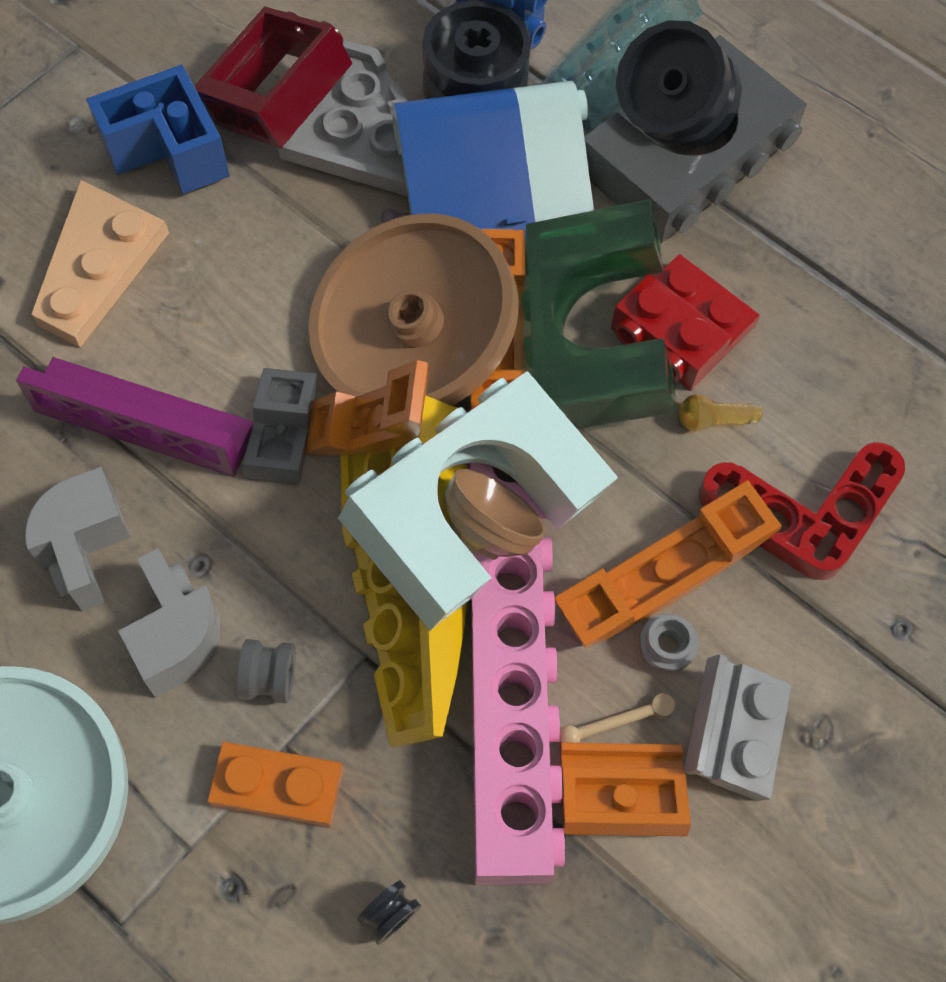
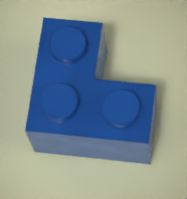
(157, 121)

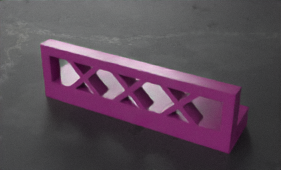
(138, 415)

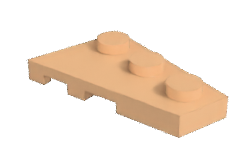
(94, 262)

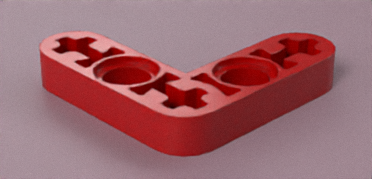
(809, 528)

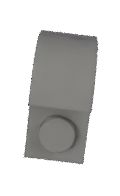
(68, 525)
(178, 637)

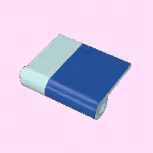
(496, 155)

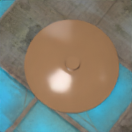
(410, 294)

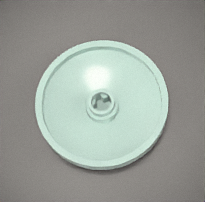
(57, 790)

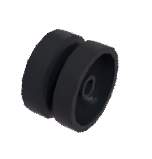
(475, 50)
(678, 85)

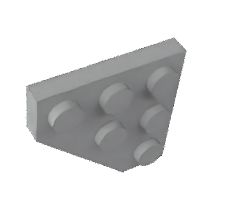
(353, 126)

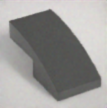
(280, 426)

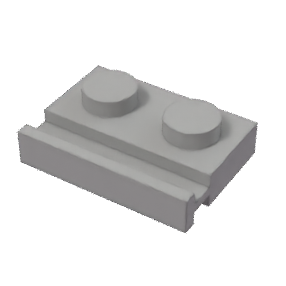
(738, 728)

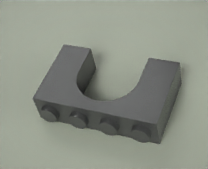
(680, 186)

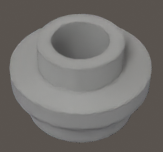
(676, 628)

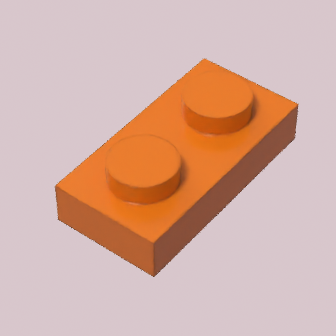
(276, 784)

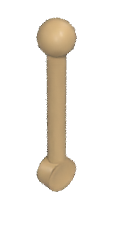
(661, 707)

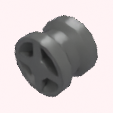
(266, 671)

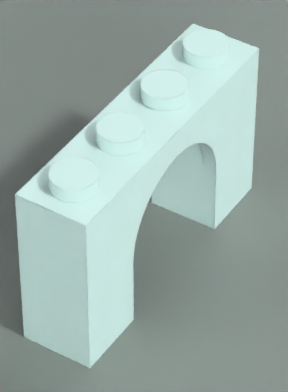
(399, 511)

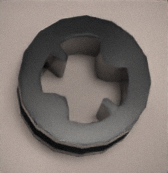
(389, 912)

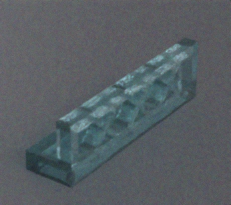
(596, 60)

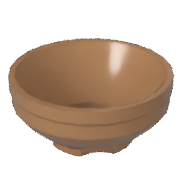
(491, 516)

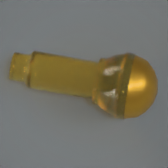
(700, 412)

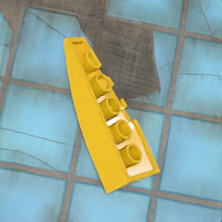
(415, 663)

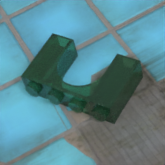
(564, 263)

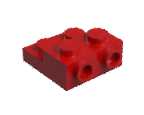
(690, 313)

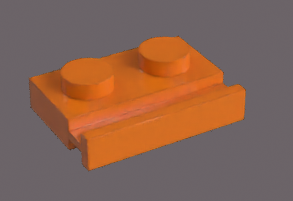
(624, 789)

